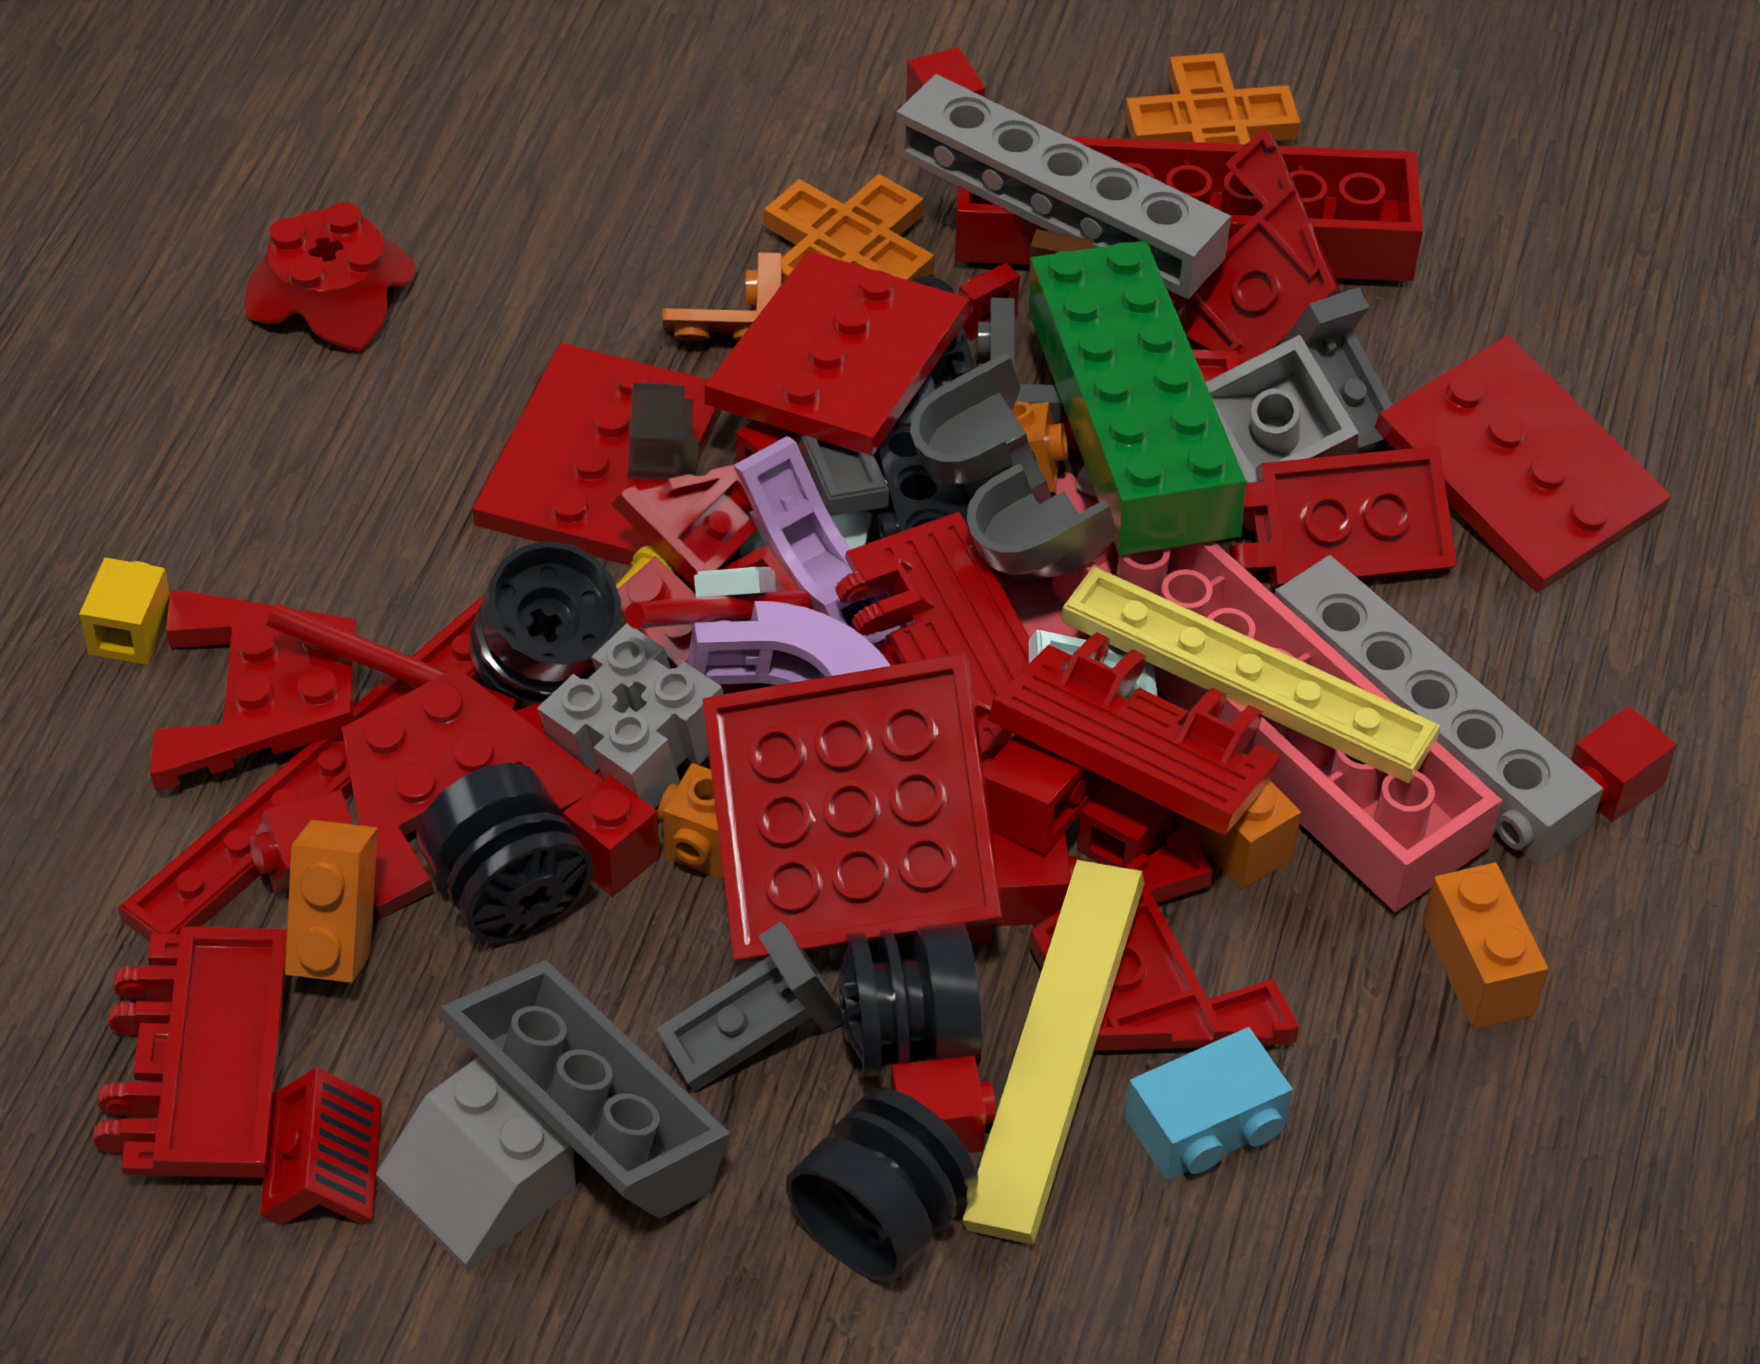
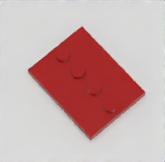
(838, 352)
(573, 454)
(1525, 463)

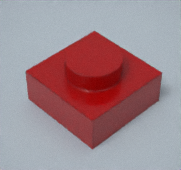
(996, 283)

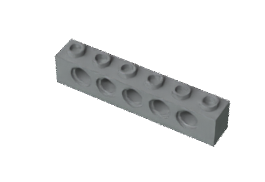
(1058, 181)
(1541, 790)

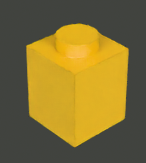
(126, 611)

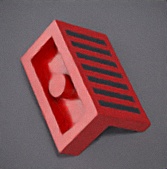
(322, 1149)

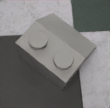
(1281, 409)
(477, 1164)

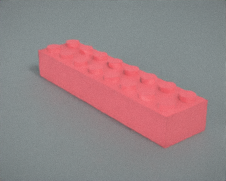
(1374, 823)

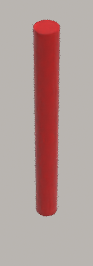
(706, 609)
(358, 648)

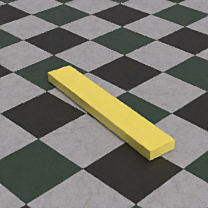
(1252, 674)
(1054, 1052)

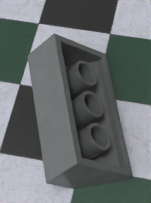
(593, 1086)

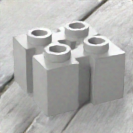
(632, 715)

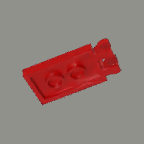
(1364, 509)

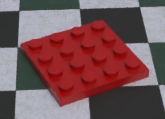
(853, 806)

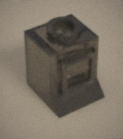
(661, 433)

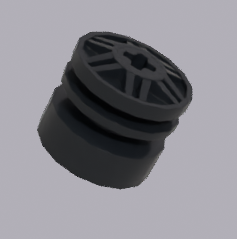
(543, 620)
(504, 852)
(910, 999)
(882, 1184)

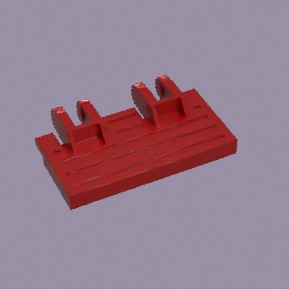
(948, 608)
(1140, 743)
(213, 1042)

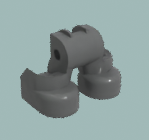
(975, 440)

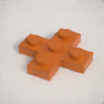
(1209, 107)
(857, 232)

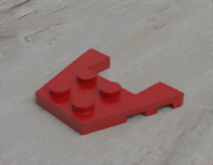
(1268, 268)
(276, 686)
(423, 745)
(1155, 991)

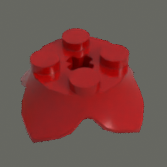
(331, 272)

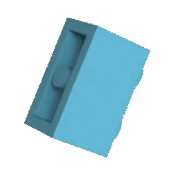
(1208, 1104)

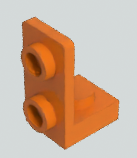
(698, 323)

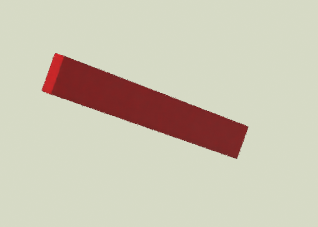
(221, 859)

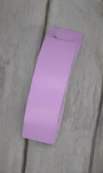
(800, 528)
(780, 647)

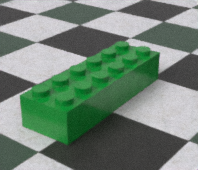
(1136, 398)

